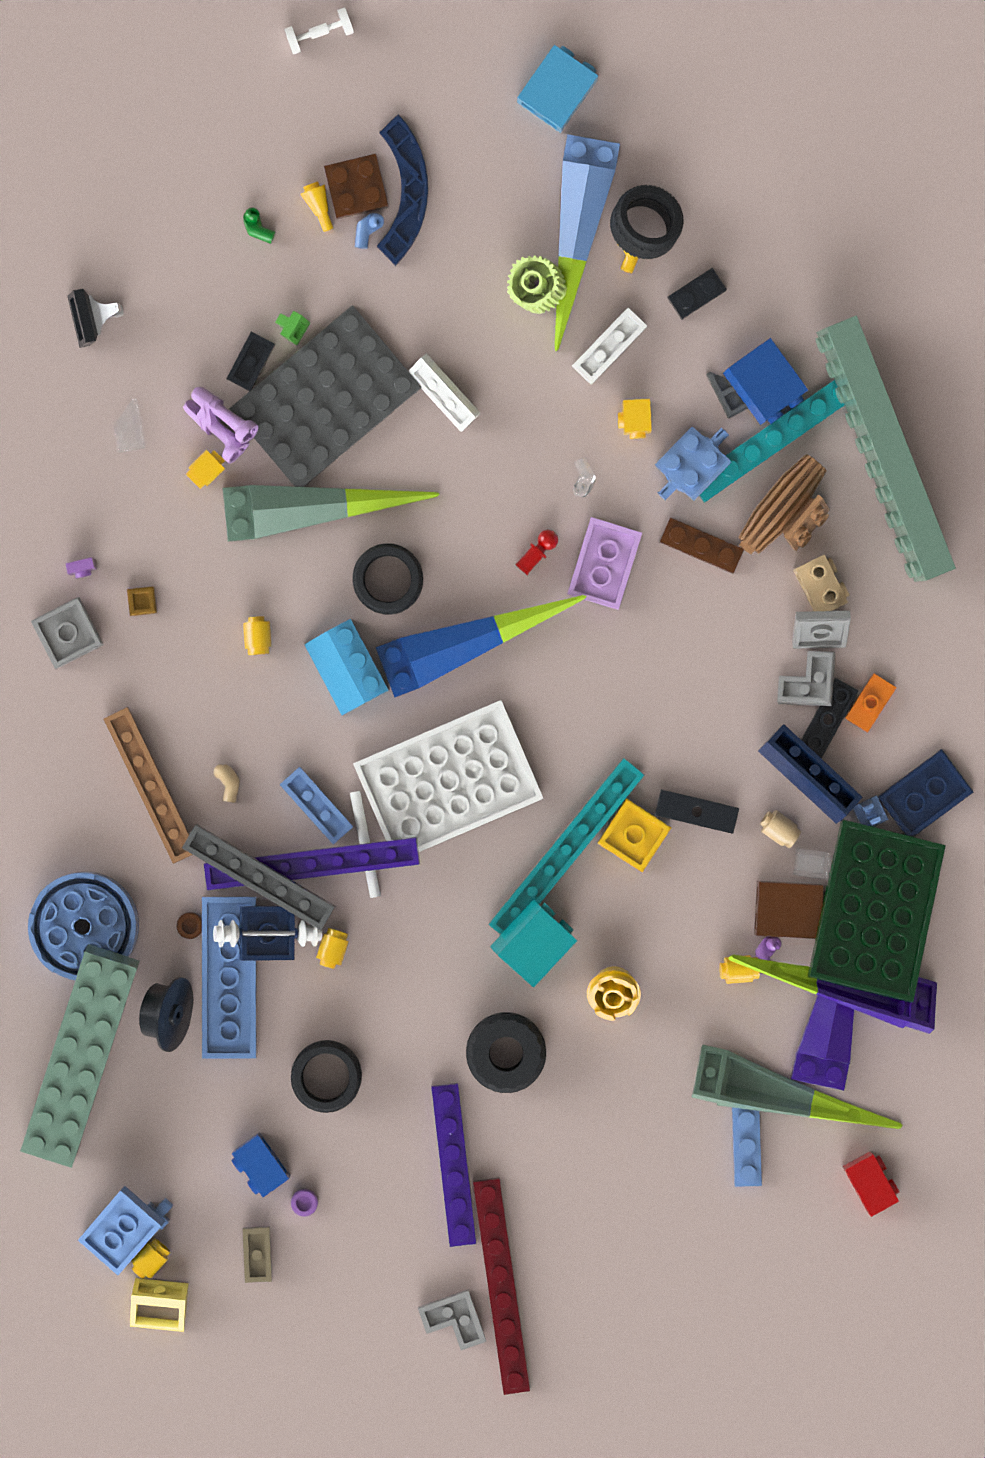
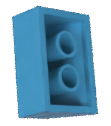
(346, 667)

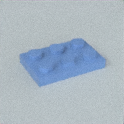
(121, 1230)

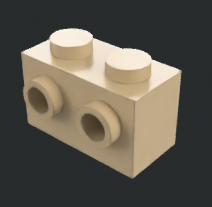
(821, 585)

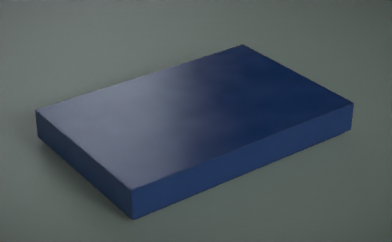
(925, 794)

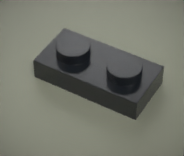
(696, 293)
(250, 361)

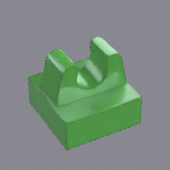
(293, 327)

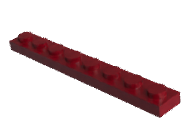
(501, 1286)

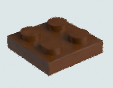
(356, 186)

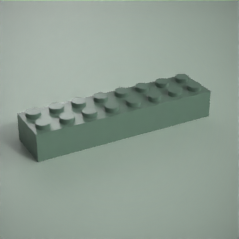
(79, 1055)

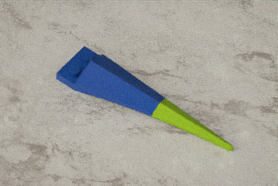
(431, 654)

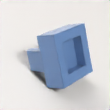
(870, 812)
(161, 1210)

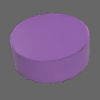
(304, 1202)

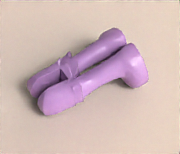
(208, 412)

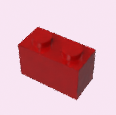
(871, 1183)

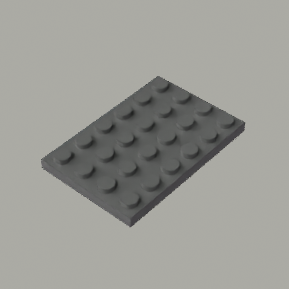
(326, 397)

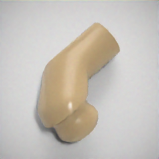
(230, 780)

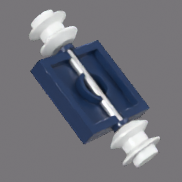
(266, 933)

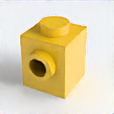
(635, 418)

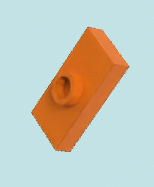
(870, 702)

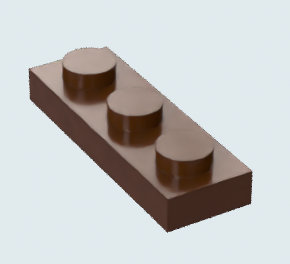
(701, 545)

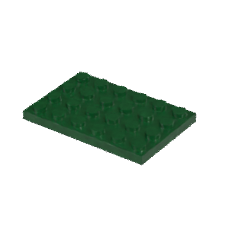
(876, 911)

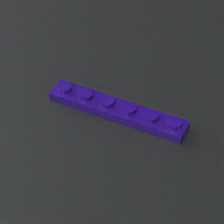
(453, 1164)

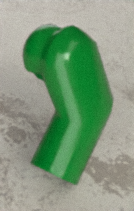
(254, 226)

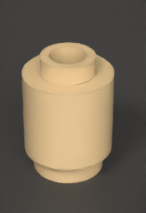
(780, 828)

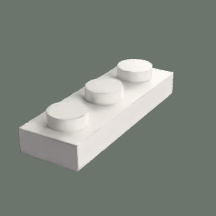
(609, 346)
(444, 392)

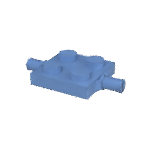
(693, 463)

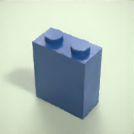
(766, 382)

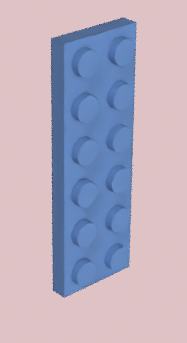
(227, 986)

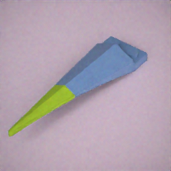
(586, 181)

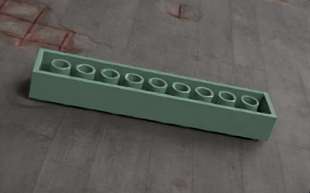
(885, 450)

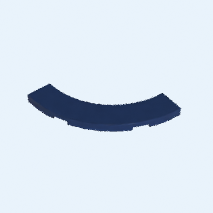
(413, 190)

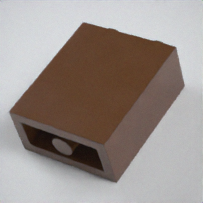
(788, 909)

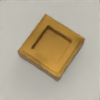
(142, 601)

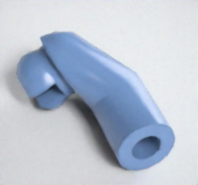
(366, 227)

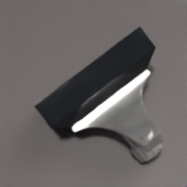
(90, 316)

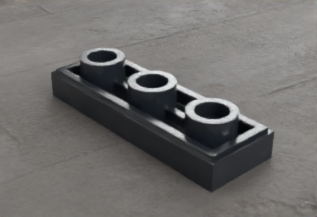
(818, 734)
(712, 816)

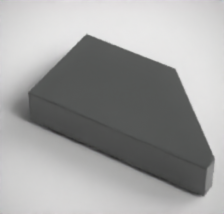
(727, 395)

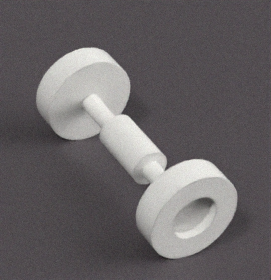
(319, 30)

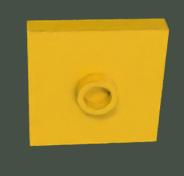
(634, 835)

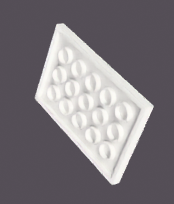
(449, 778)

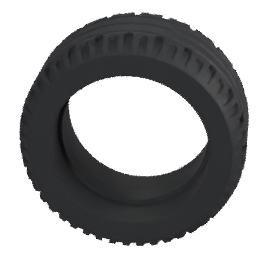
(657, 200)
(364, 562)
(316, 1103)

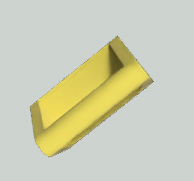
(159, 1294)

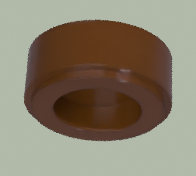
(189, 925)

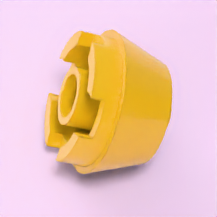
(613, 993)

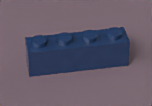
(810, 774)

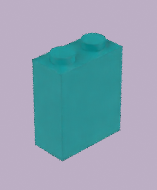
(534, 942)

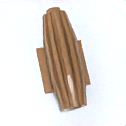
(788, 509)

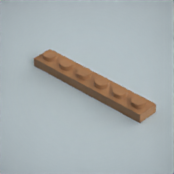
(149, 783)

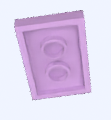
(604, 563)

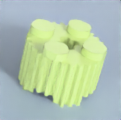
(523, 289)

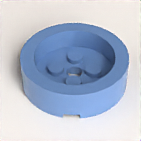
(76, 897)

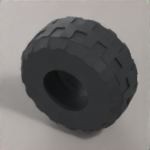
(506, 1079)

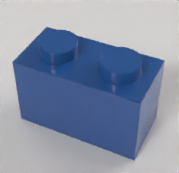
(260, 1165)

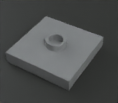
(821, 629)
(67, 633)

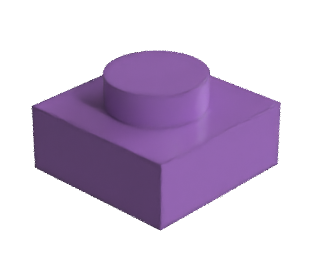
(81, 568)

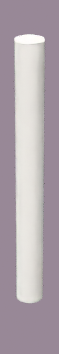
(363, 836)

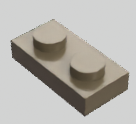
(257, 1254)

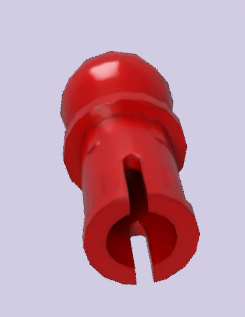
(547, 541)

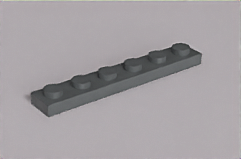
(258, 877)

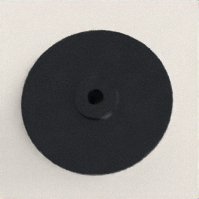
(167, 1013)

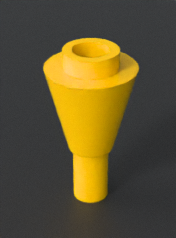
(316, 199)

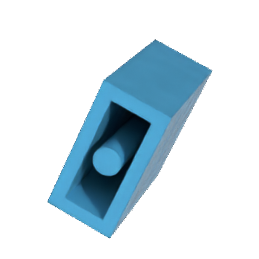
(558, 87)

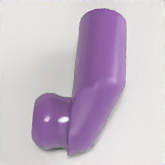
(767, 948)

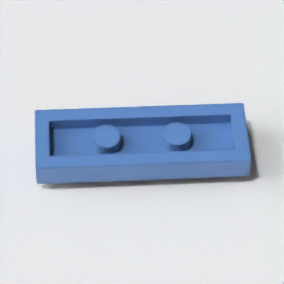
(316, 805)
(746, 1147)

